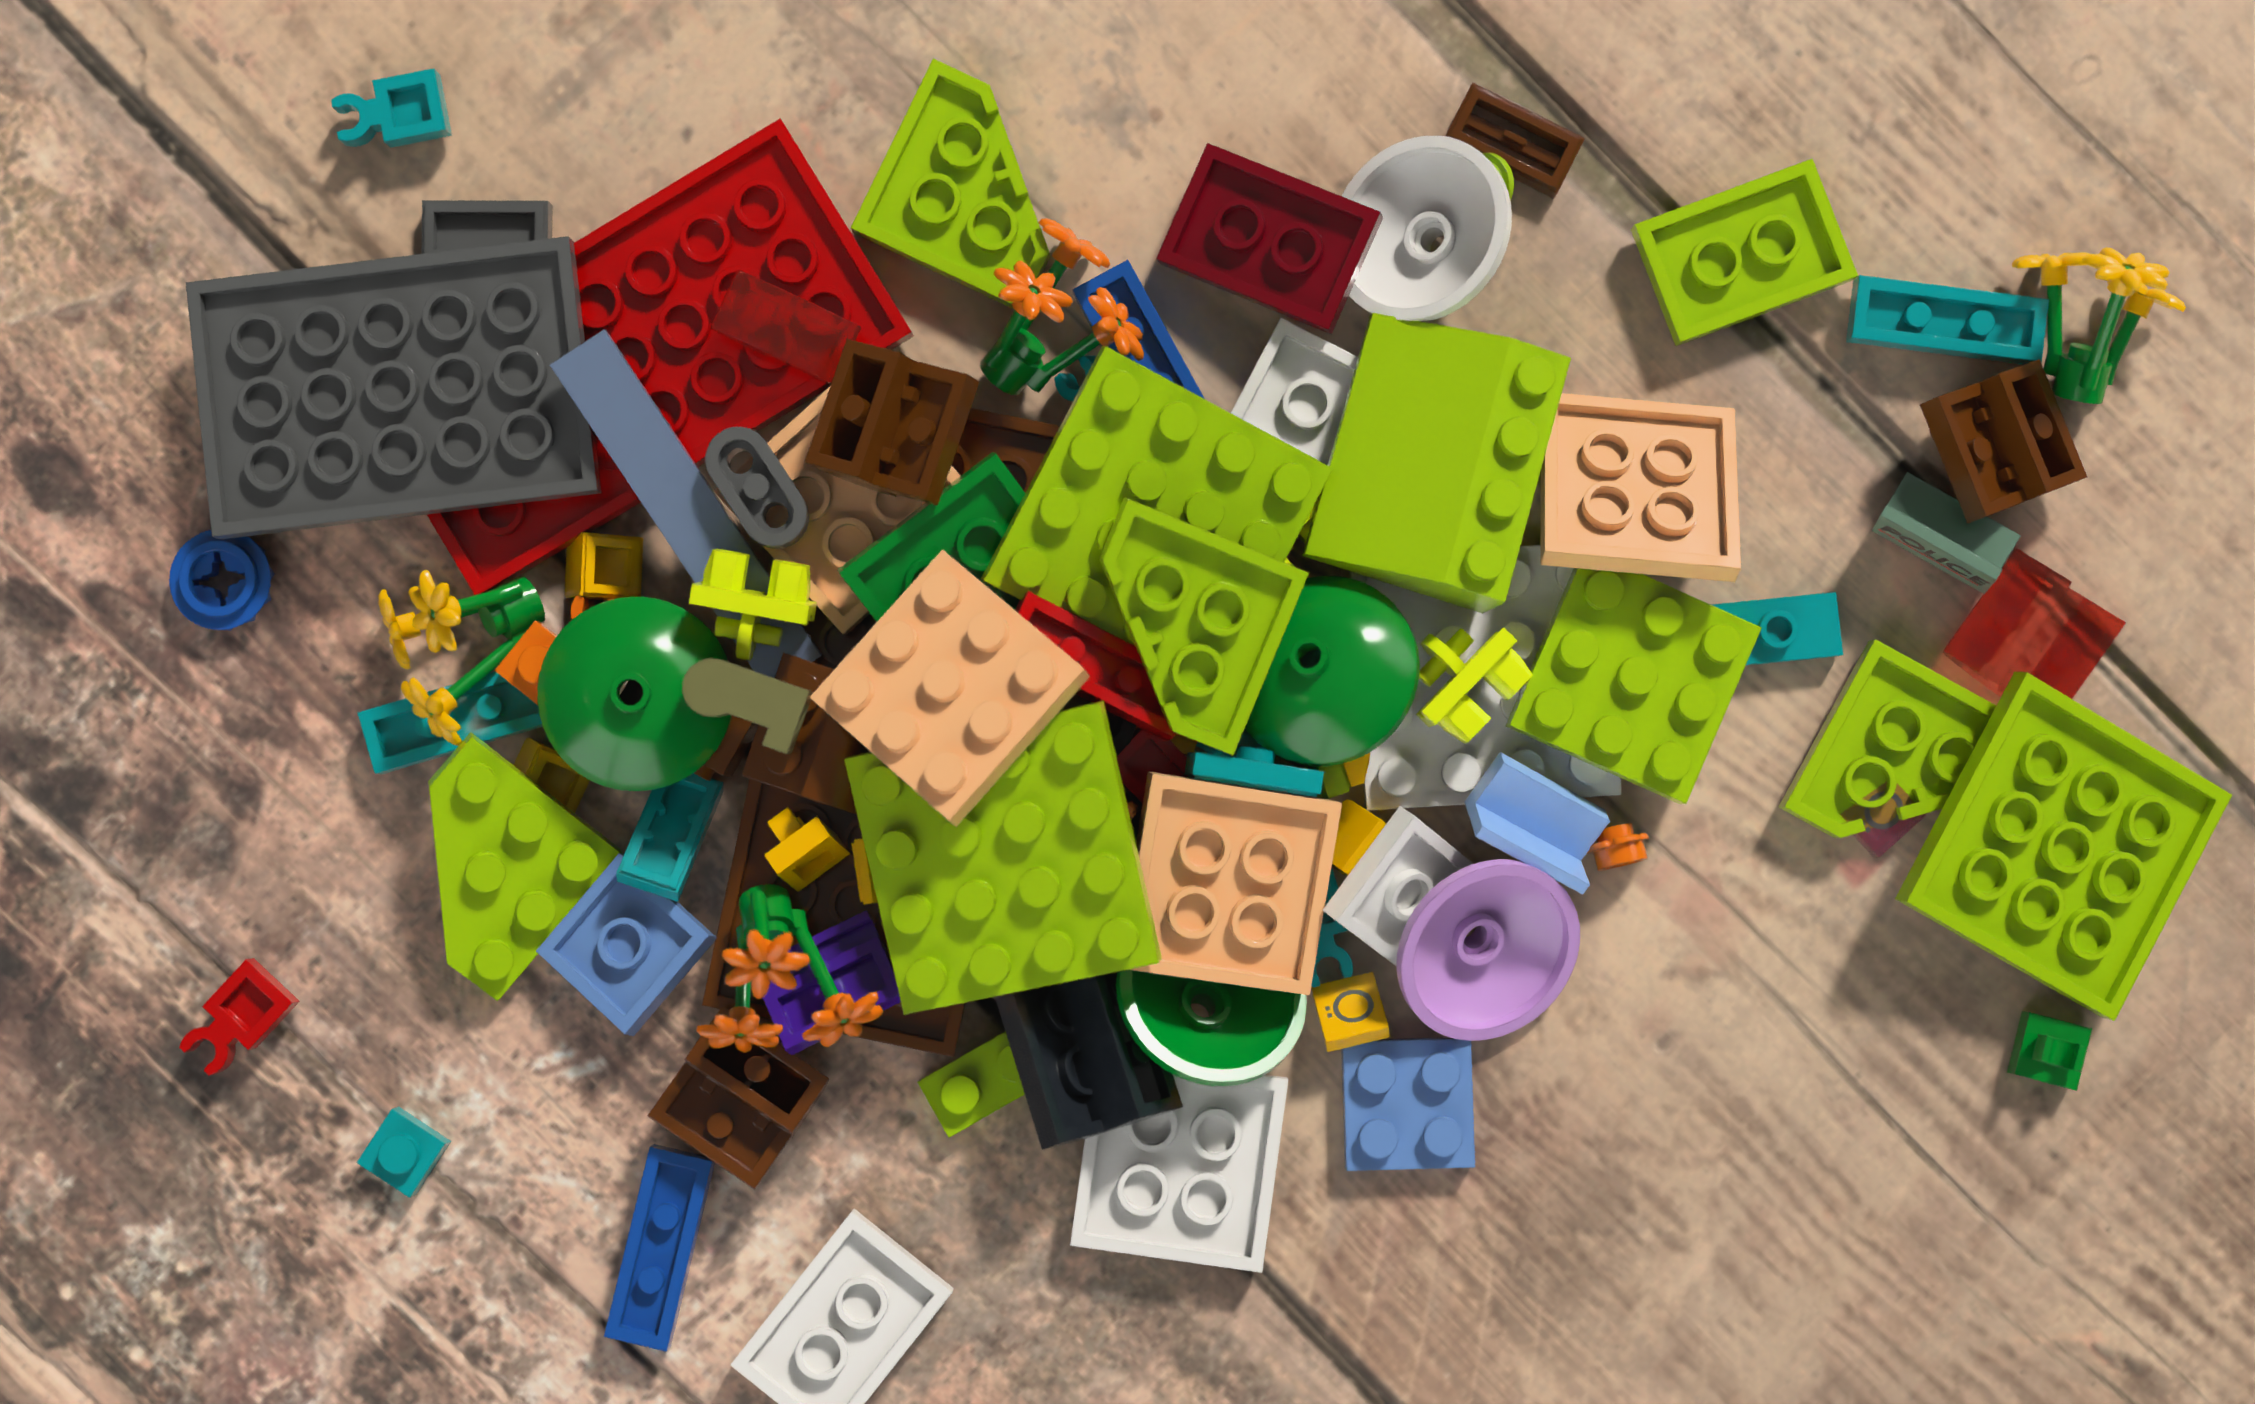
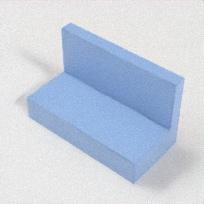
(1535, 820)

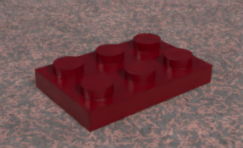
(1269, 238)

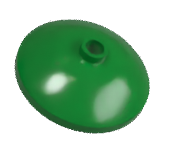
(1356, 688)
(581, 700)
(1238, 1042)

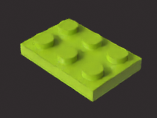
(1744, 252)

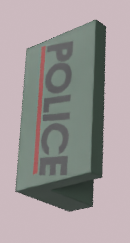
(1937, 531)

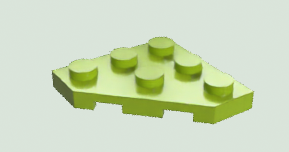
(954, 188)
(1199, 618)
(1888, 726)
(505, 863)

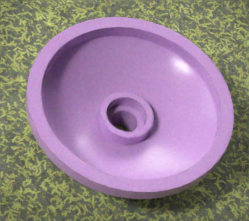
(1503, 970)

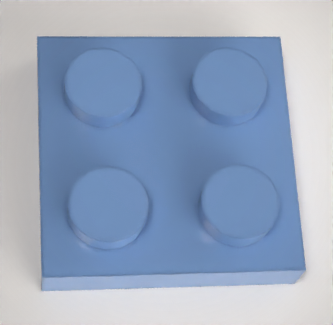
(625, 948)
(1408, 1104)

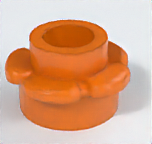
(1618, 847)

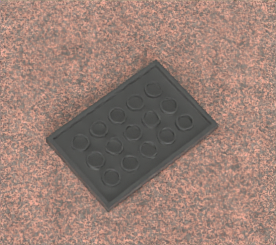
(390, 388)

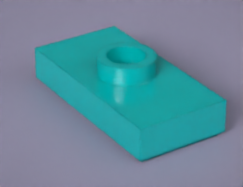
(1792, 627)
(1254, 769)
(670, 836)

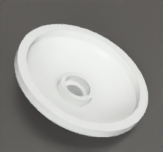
(1426, 192)

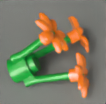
(1018, 353)
(762, 956)

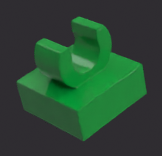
(2049, 1050)

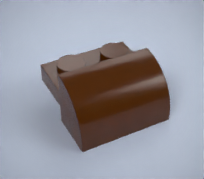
(891, 422)
(2003, 441)
(817, 761)
(739, 1104)

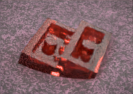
(2035, 627)

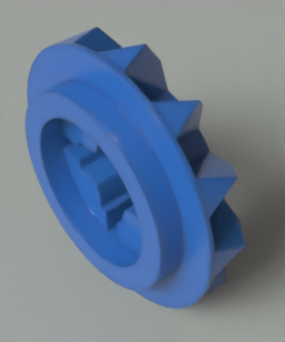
(205, 605)

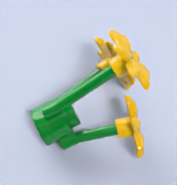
(2087, 368)
(503, 611)

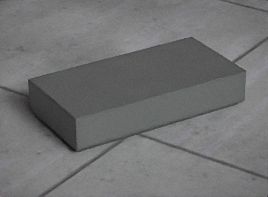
(474, 224)

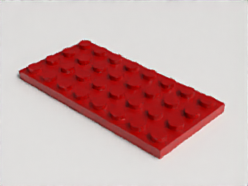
(656, 289)

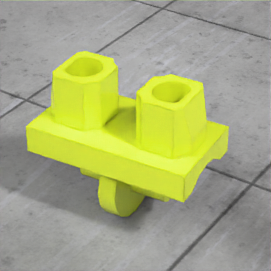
(784, 601)
(1493, 662)

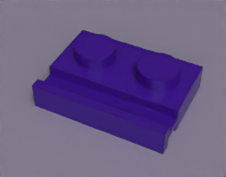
(857, 966)

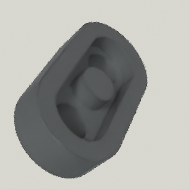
(758, 489)

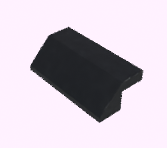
(1081, 1061)

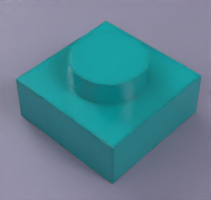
(403, 1152)

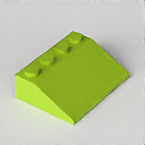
(1437, 460)

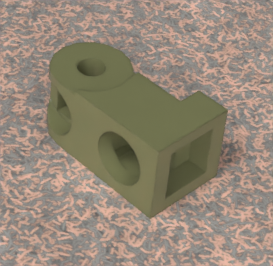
(725, 689)

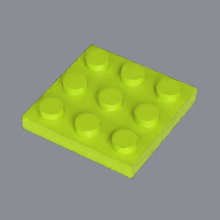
(1634, 679)

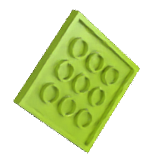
(1159, 447)
(2064, 845)
(1025, 887)

